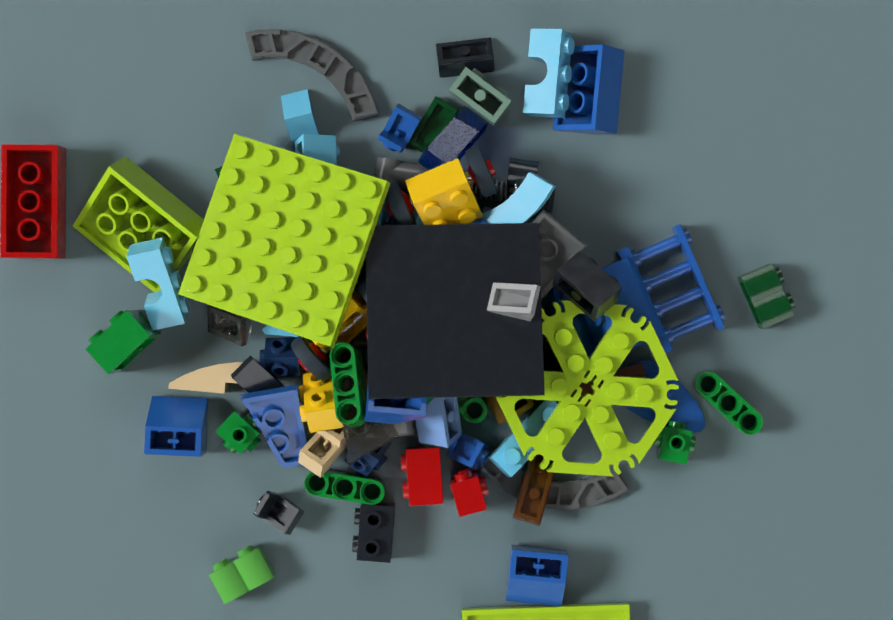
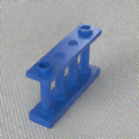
(682, 239)

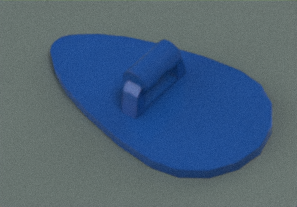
(686, 410)

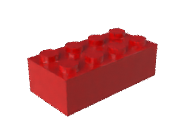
(33, 201)

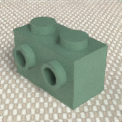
(480, 96)

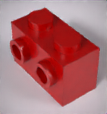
(423, 475)
(469, 491)

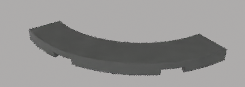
(320, 57)
(563, 494)

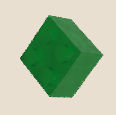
(121, 341)

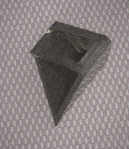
(228, 325)

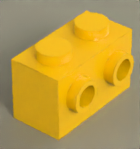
(318, 404)

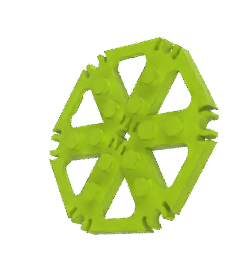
(613, 391)

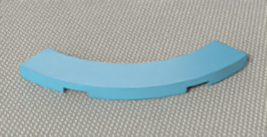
(521, 205)

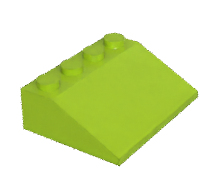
(135, 209)

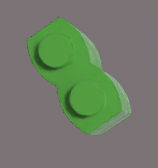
(241, 574)

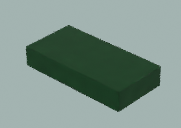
(434, 121)

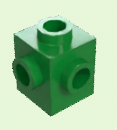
(230, 432)
(679, 452)

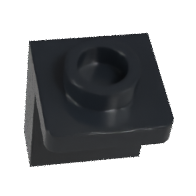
(278, 511)

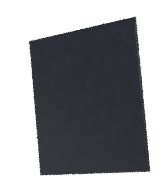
(431, 314)

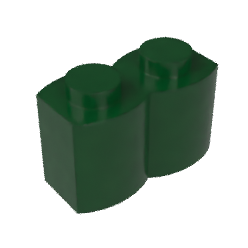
(766, 295)

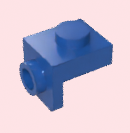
(399, 128)
(468, 451)

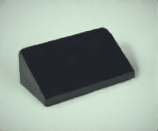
(472, 54)

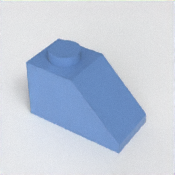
(441, 424)

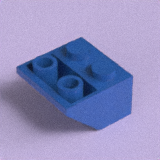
(176, 426)
(537, 575)

